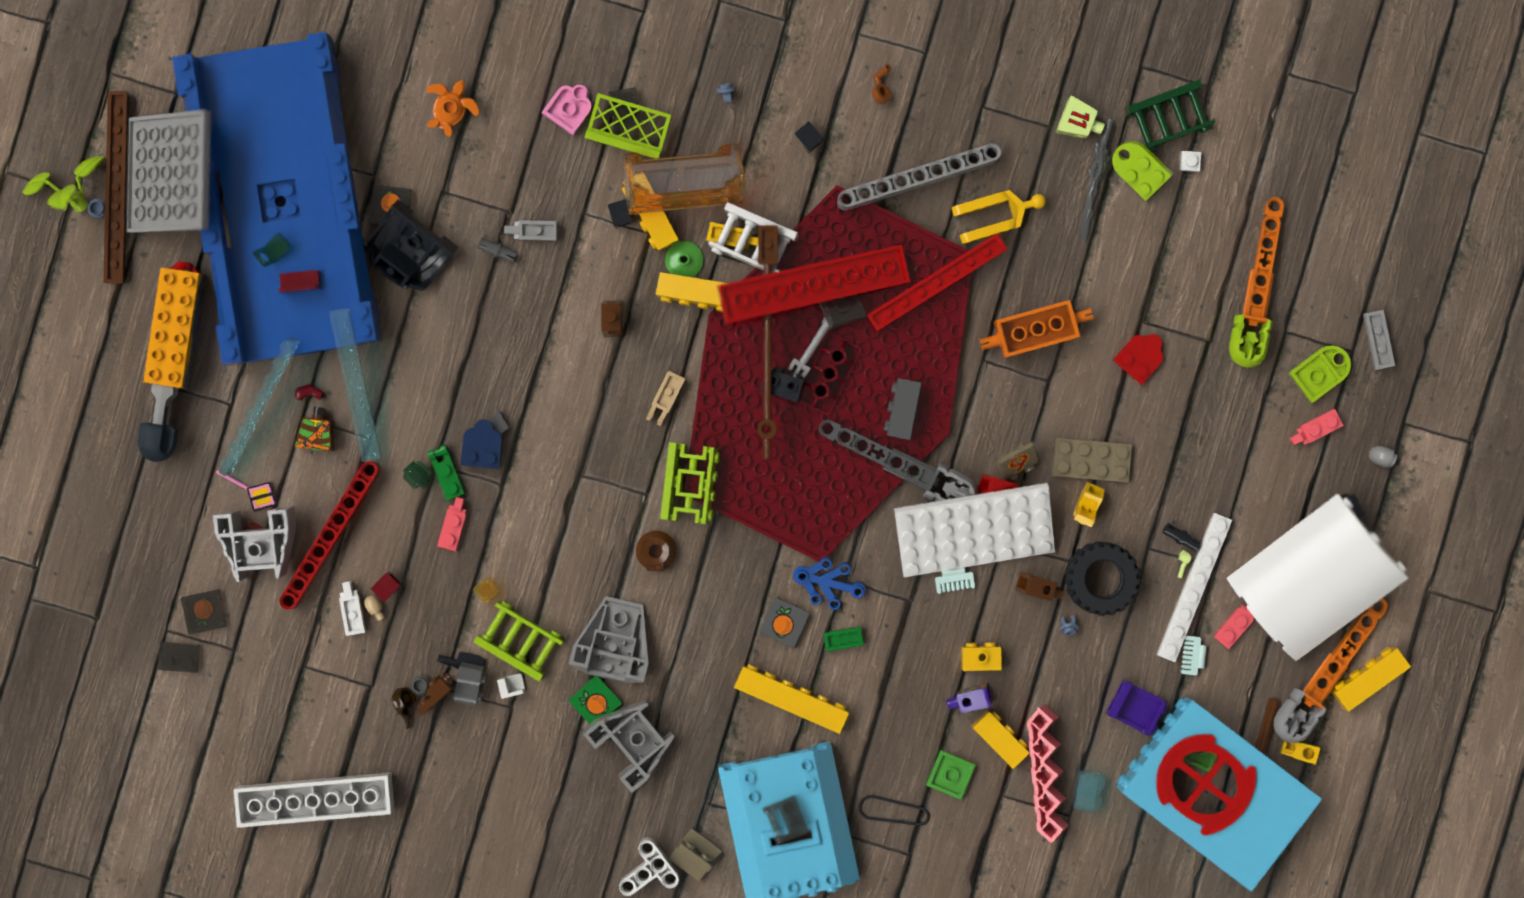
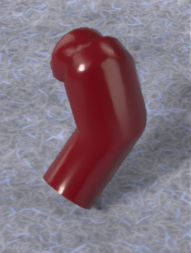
(306, 390)

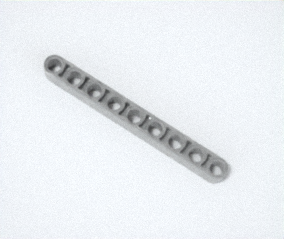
(927, 173)

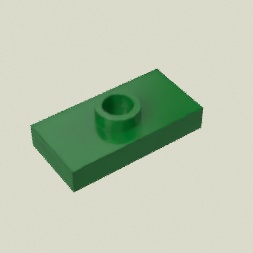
(843, 639)

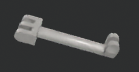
(810, 350)

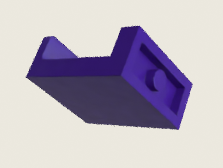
(1136, 708)

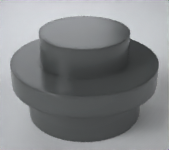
(419, 685)

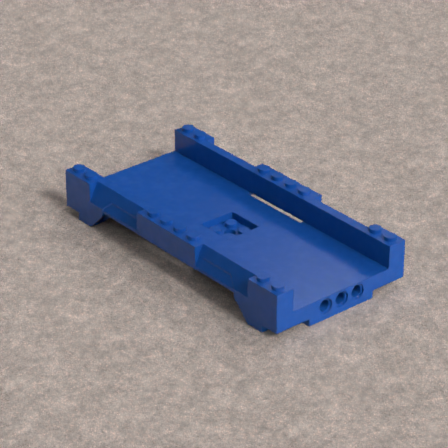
(271, 138)

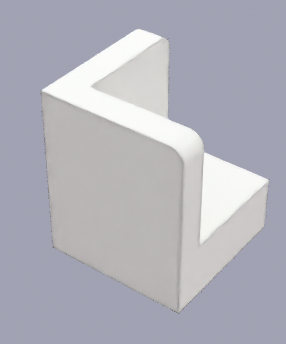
(511, 686)

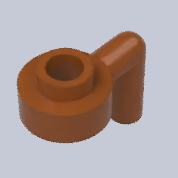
(880, 92)

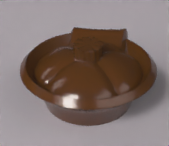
(656, 551)

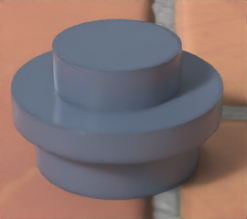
(96, 208)

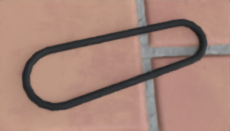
(890, 820)

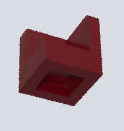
(386, 586)

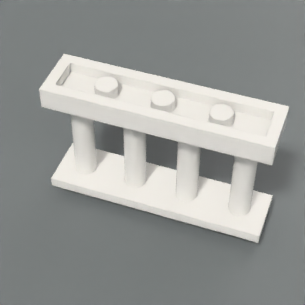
(751, 221)

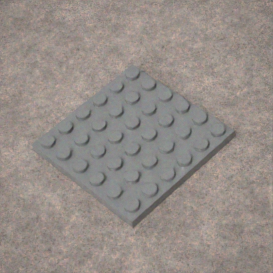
(168, 172)

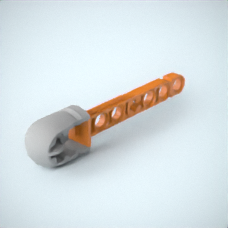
(1293, 730)

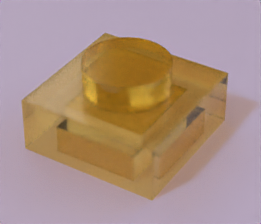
(486, 590)

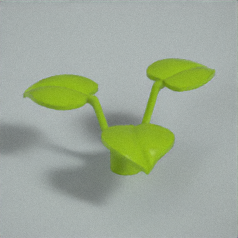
(68, 194)

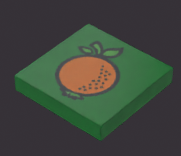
(595, 700)

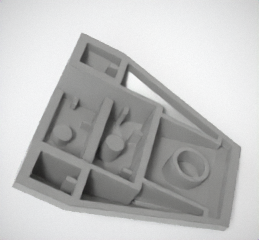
(613, 643)

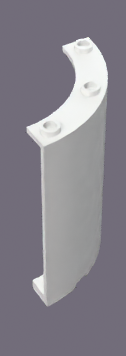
(1317, 577)

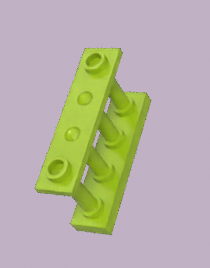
(518, 659)

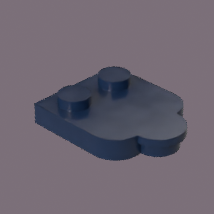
(482, 446)

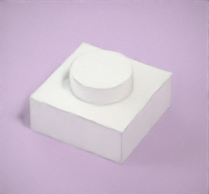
(1190, 161)

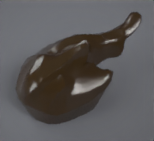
(402, 700)

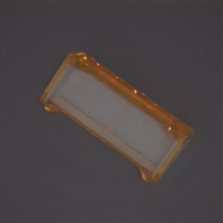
(683, 181)

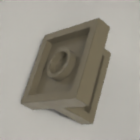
(695, 854)

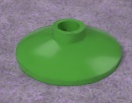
(693, 264)

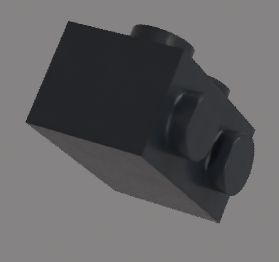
(786, 386)

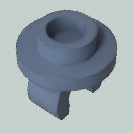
(726, 88)
(1069, 628)

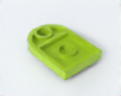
(1141, 170)
(1320, 372)

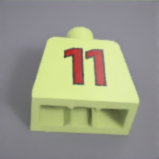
(1078, 119)

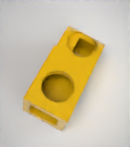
(1301, 751)

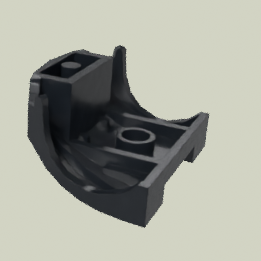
(407, 249)

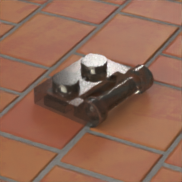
(791, 816)

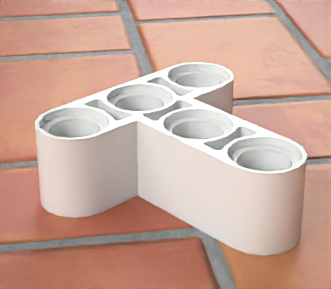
(651, 868)

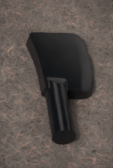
(462, 657)

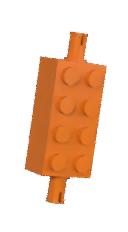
(1036, 329)

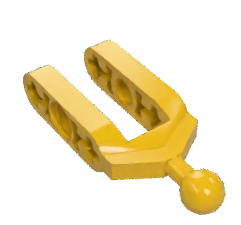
(1016, 207)

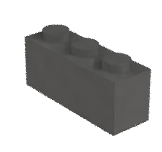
(902, 408)

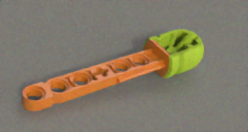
(1256, 314)

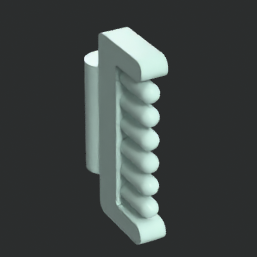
(952, 576)
(1198, 655)

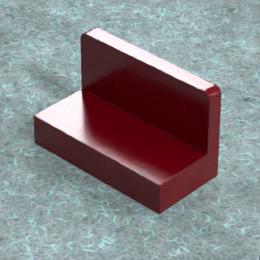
(299, 281)

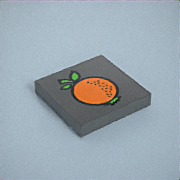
(784, 622)

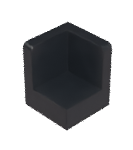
(809, 137)
(619, 213)

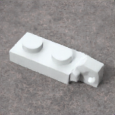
(351, 610)

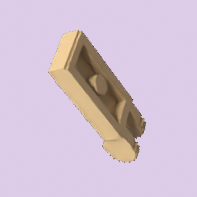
(666, 395)

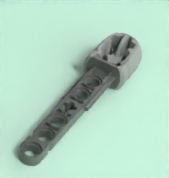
(927, 474)

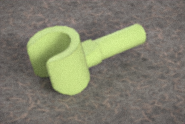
(1185, 558)

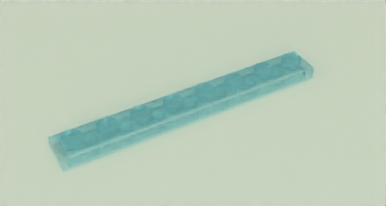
(355, 384)
(261, 399)

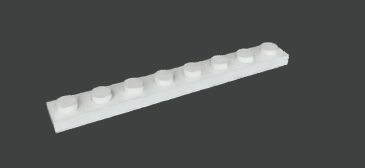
(1194, 587)

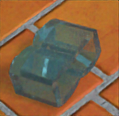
(1088, 791)

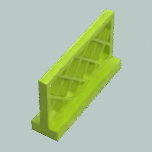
(622, 142)

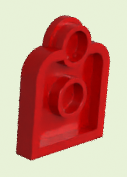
(1140, 356)

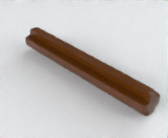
(1267, 725)

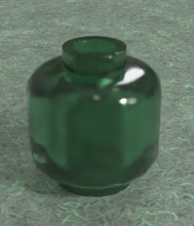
(416, 474)

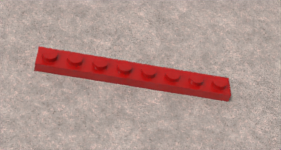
(936, 282)

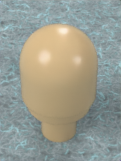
(374, 607)

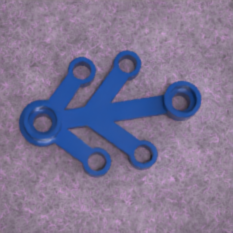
(827, 581)

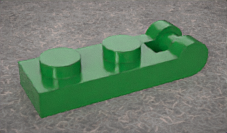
(446, 473)

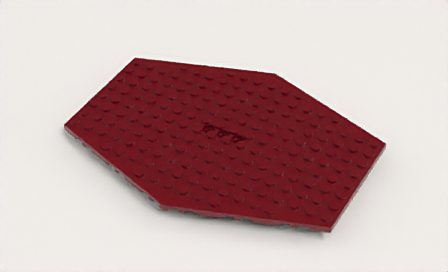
(813, 486)

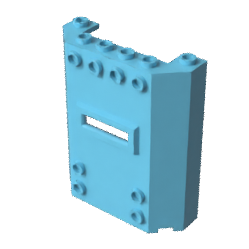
(798, 866)

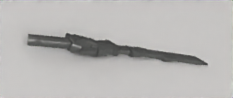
(1099, 166)

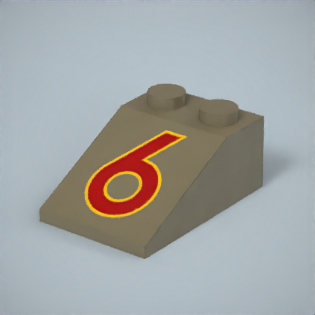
(1016, 460)

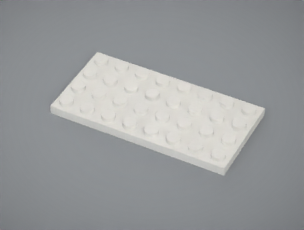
(975, 530)

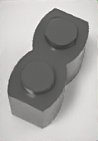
(469, 683)

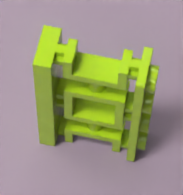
(674, 481)

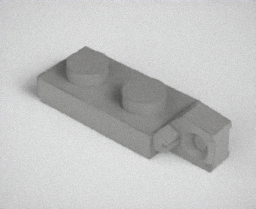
(533, 230)

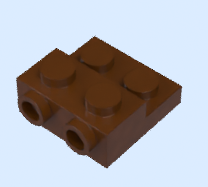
(438, 689)

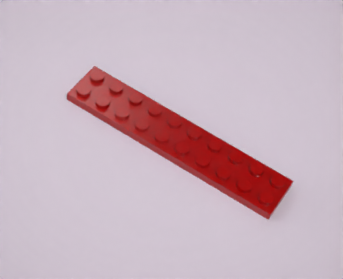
(813, 284)

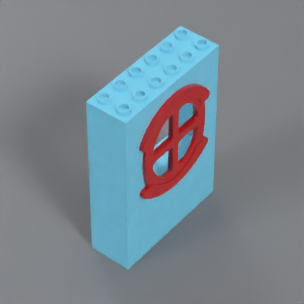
(1255, 822)

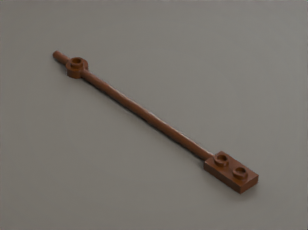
(767, 256)

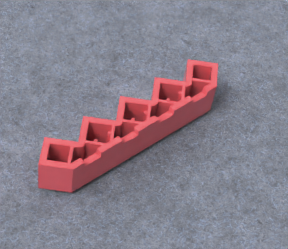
(1045, 773)

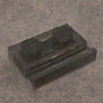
(627, 95)
(178, 657)

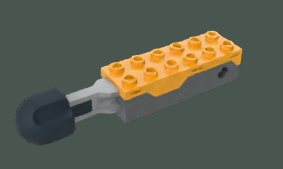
(170, 352)

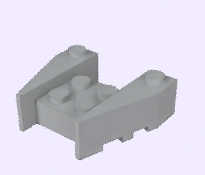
(257, 547)
(634, 737)

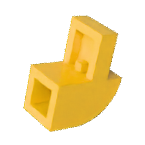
(1088, 504)

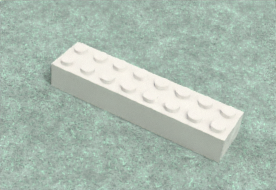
(314, 800)

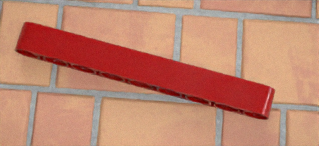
(322, 541)

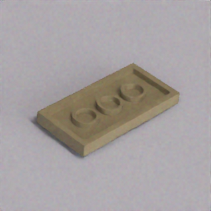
(1091, 460)

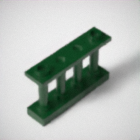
(1173, 97)

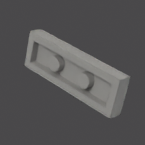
(1379, 340)

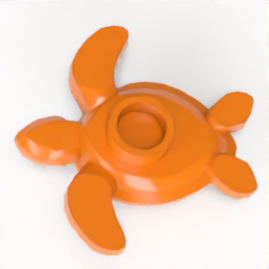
(450, 106)

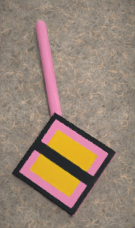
(260, 496)

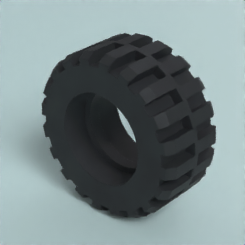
(1128, 578)

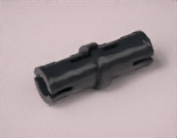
(1181, 537)

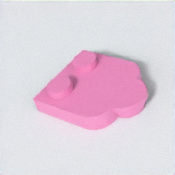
(569, 107)

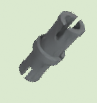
(497, 250)

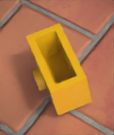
(981, 657)

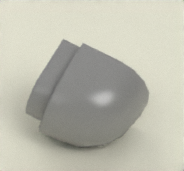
(1382, 456)

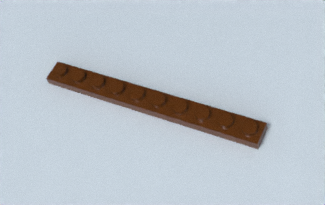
(116, 187)

